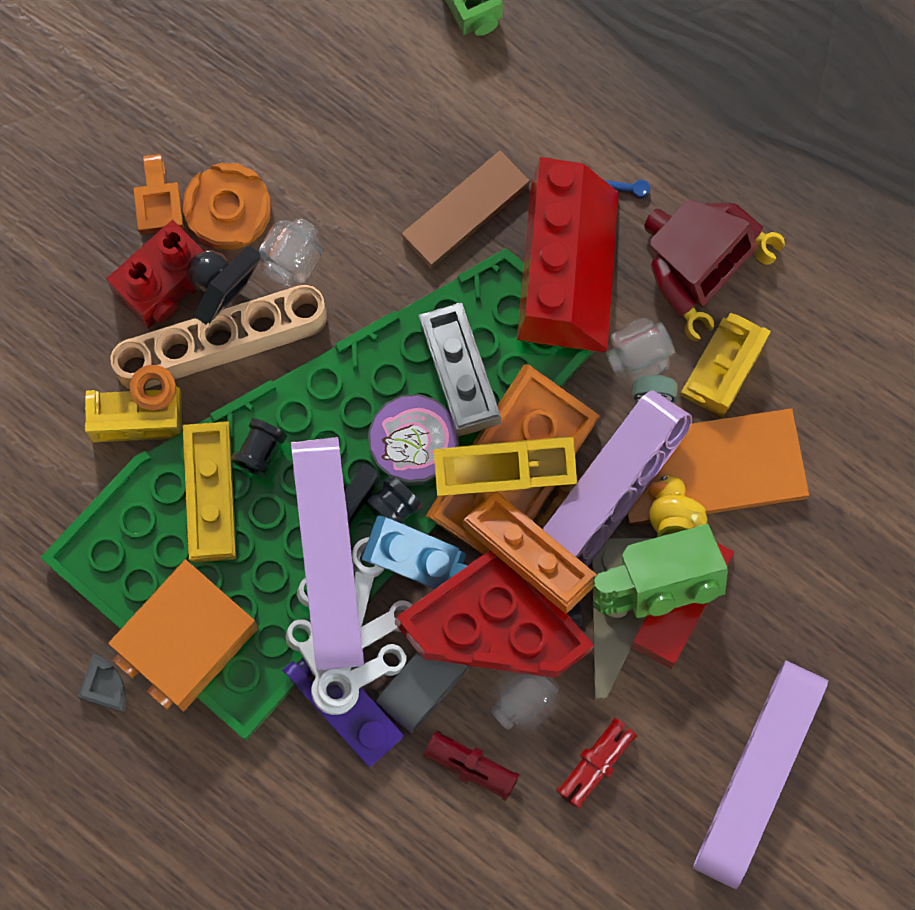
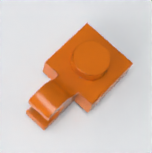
(157, 201)

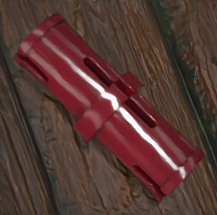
(471, 765)

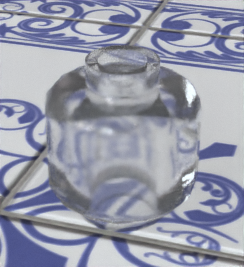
(290, 251)
(640, 349)
(524, 700)

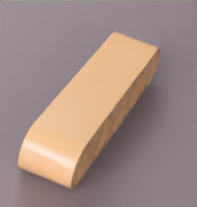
(237, 321)

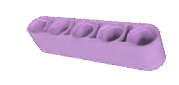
(618, 476)
(327, 554)
(760, 775)

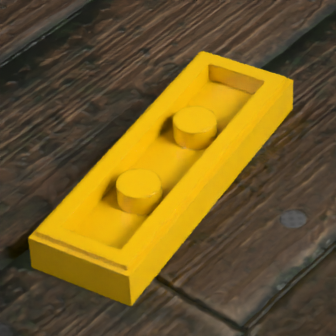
(209, 492)

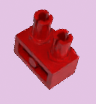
(156, 275)

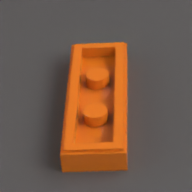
(530, 551)

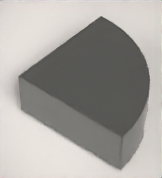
(103, 685)

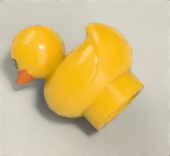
(672, 509)

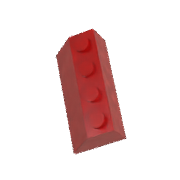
(568, 257)

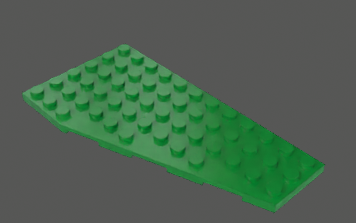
(138, 523)

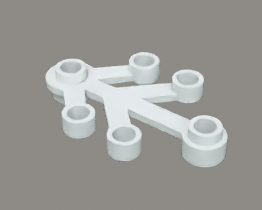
(351, 680)

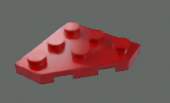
(493, 622)

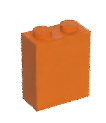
(182, 637)

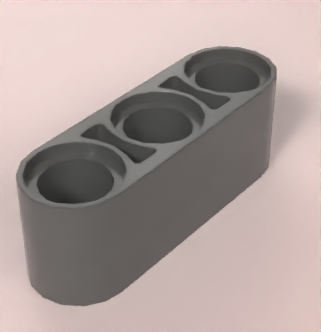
(419, 690)

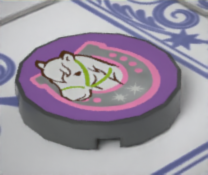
(405, 437)

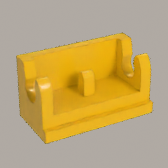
(725, 364)
(118, 418)

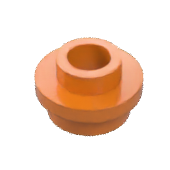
(142, 377)

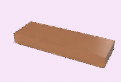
(465, 209)

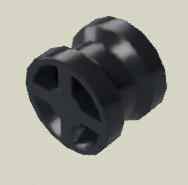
(393, 500)

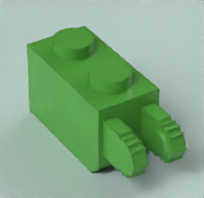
(663, 575)

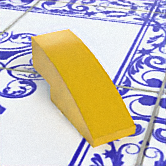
(505, 466)

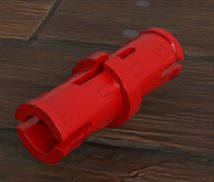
(596, 763)

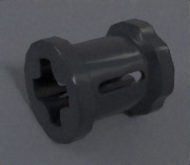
(259, 448)

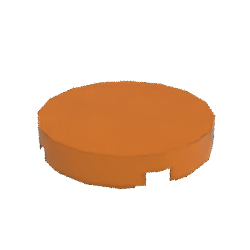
(227, 206)

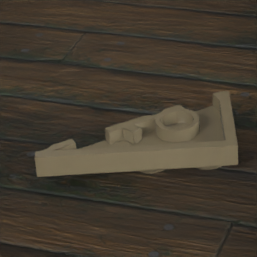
(613, 632)

